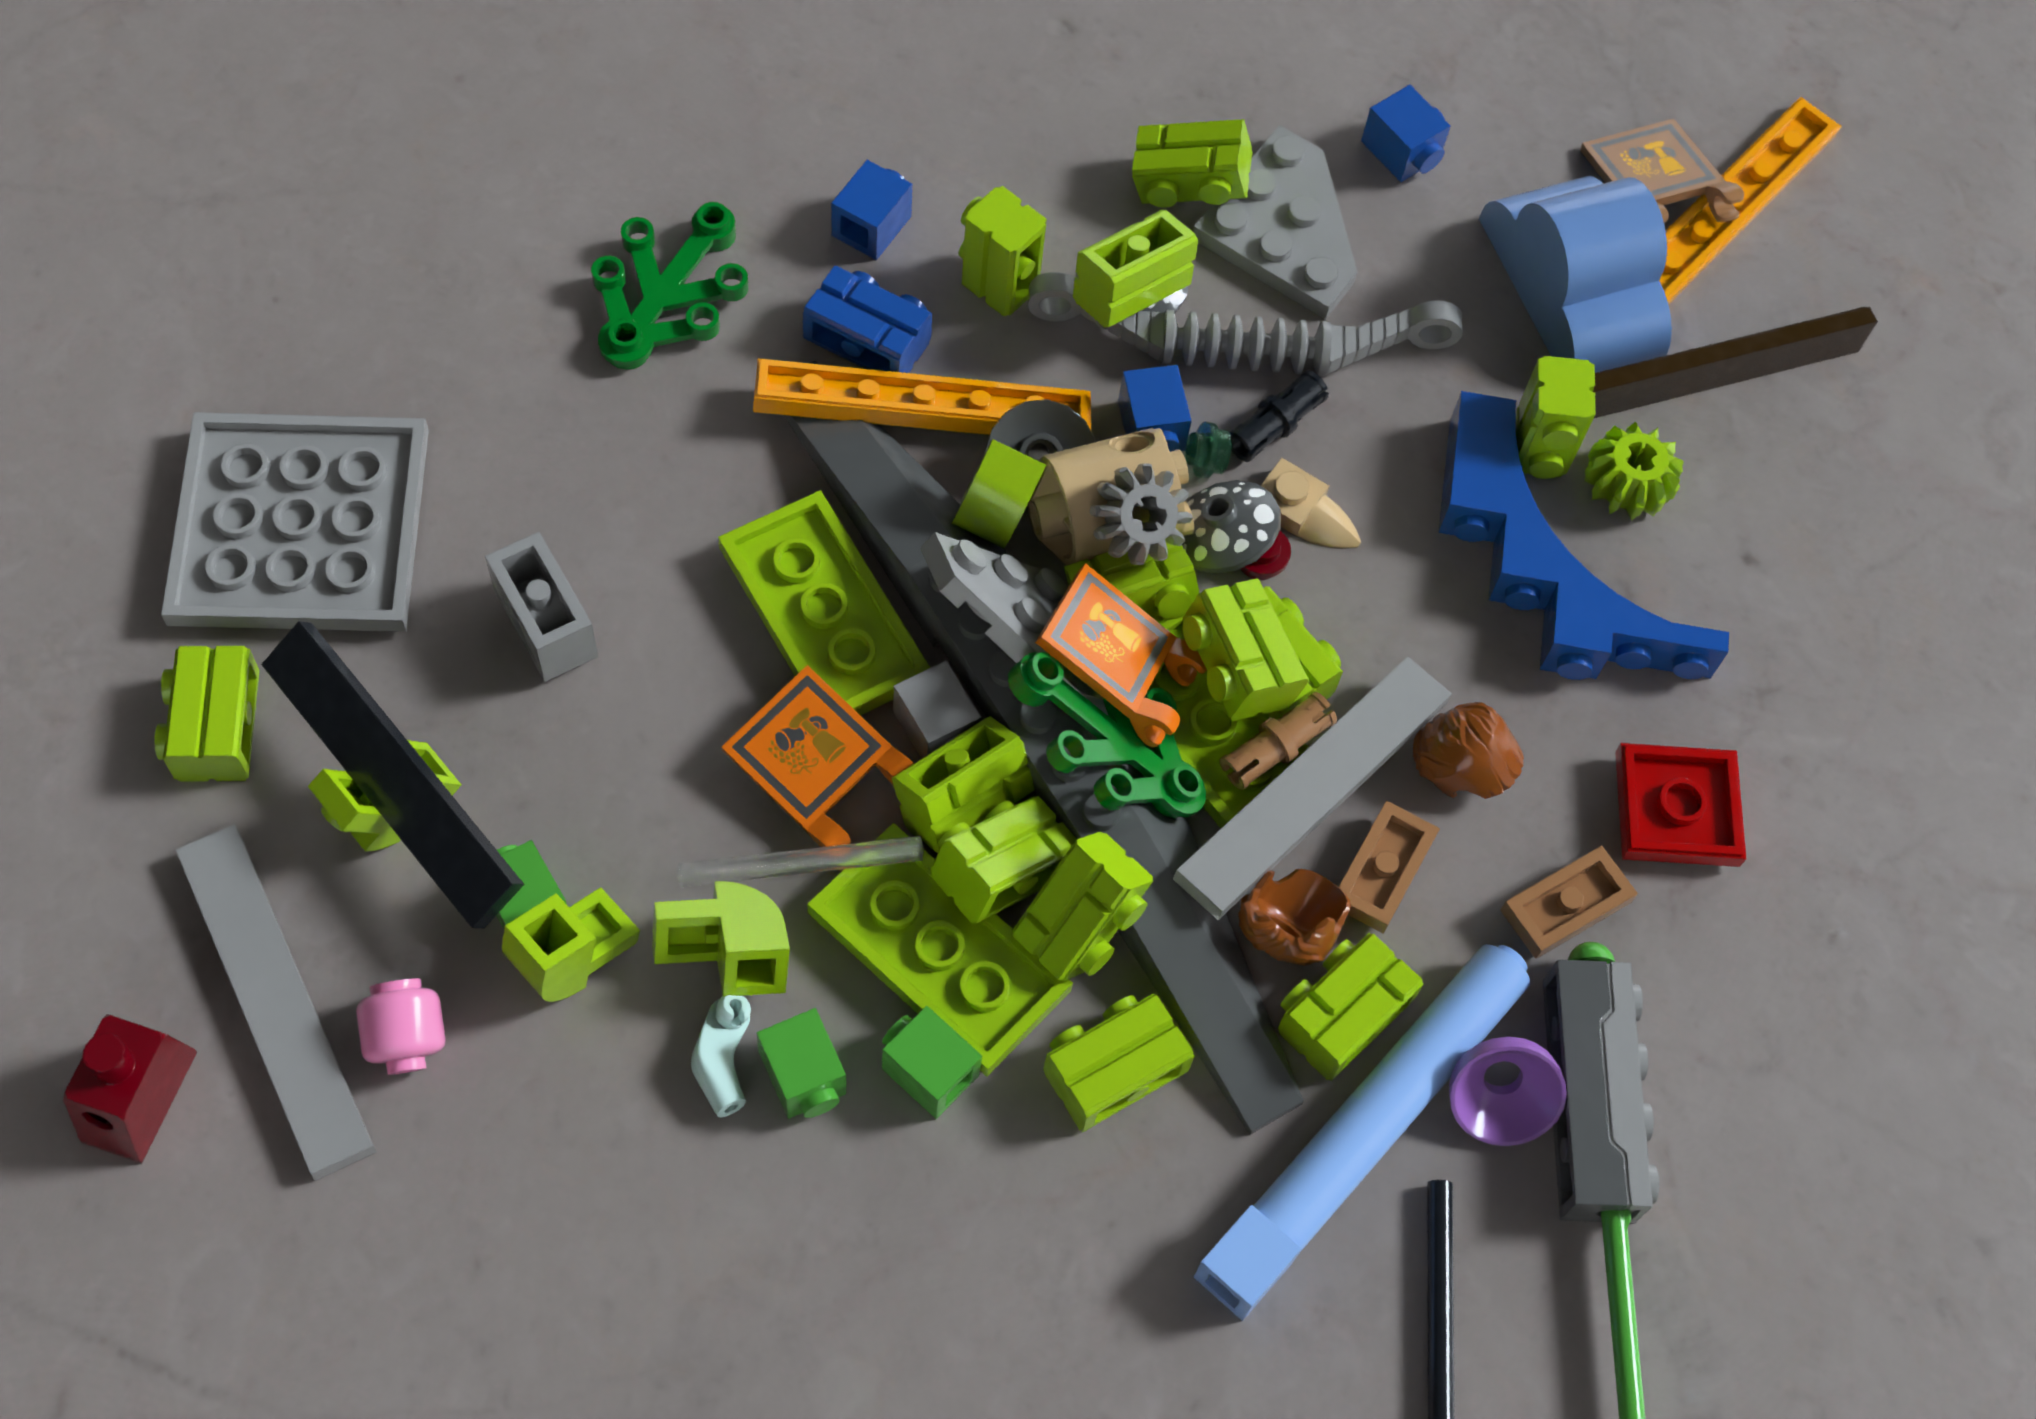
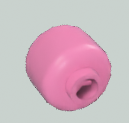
(400, 1025)

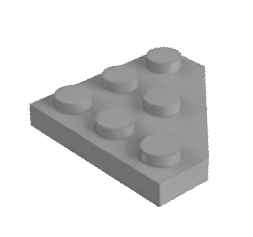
(1287, 225)
(1002, 592)

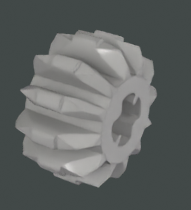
(1150, 494)

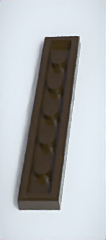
(1732, 361)

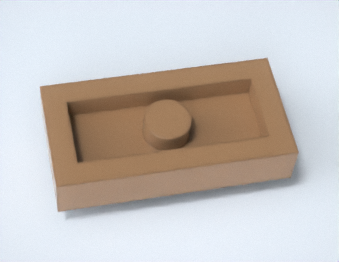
(1386, 865)
(1568, 902)

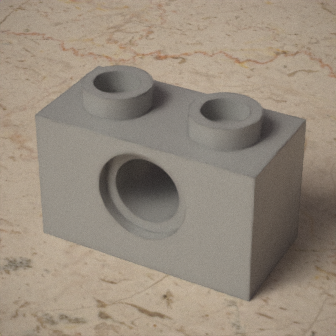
(542, 606)

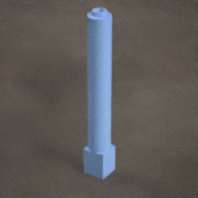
(1361, 1131)

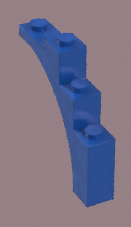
(1532, 569)

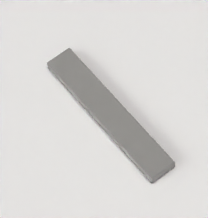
(1311, 788)
(275, 1003)

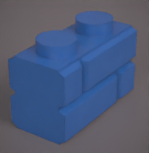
(867, 322)

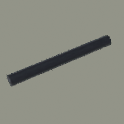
(1440, 1300)

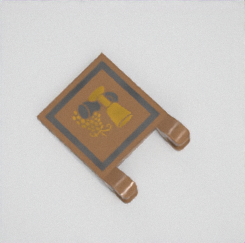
(1666, 164)

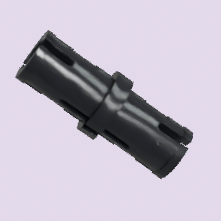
(1278, 415)

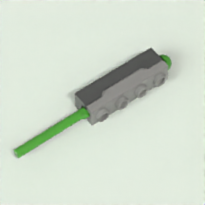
(1604, 1128)

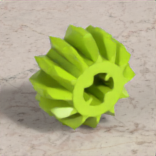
(1633, 470)

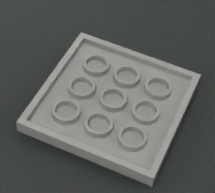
(297, 522)

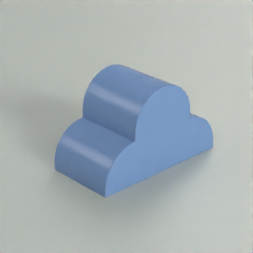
(1587, 267)

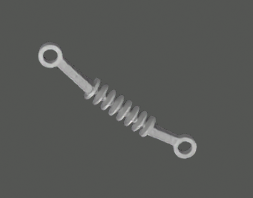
(1329, 349)

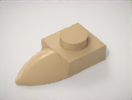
(1308, 509)

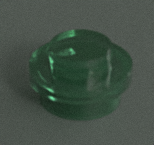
(1208, 450)

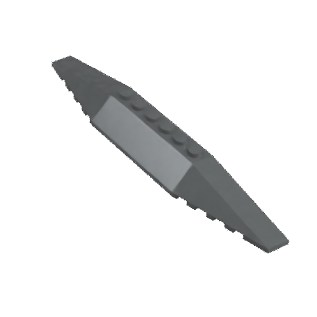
(1176, 940)

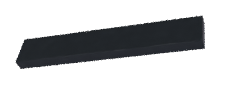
(392, 775)

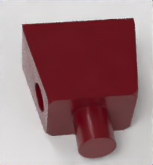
(125, 1079)

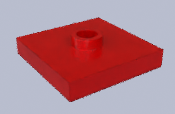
(1680, 805)

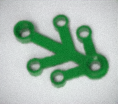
(666, 290)
(1168, 781)

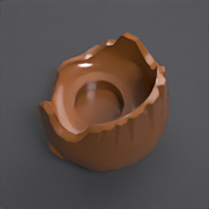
(1468, 751)
(1295, 916)

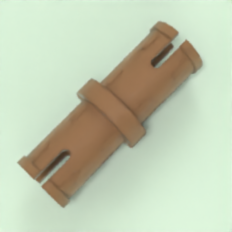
(1278, 740)

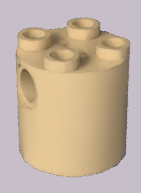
(1070, 485)

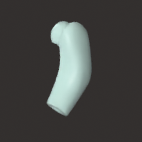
(715, 1050)

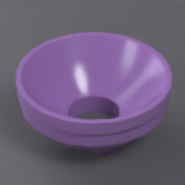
(1512, 1111)

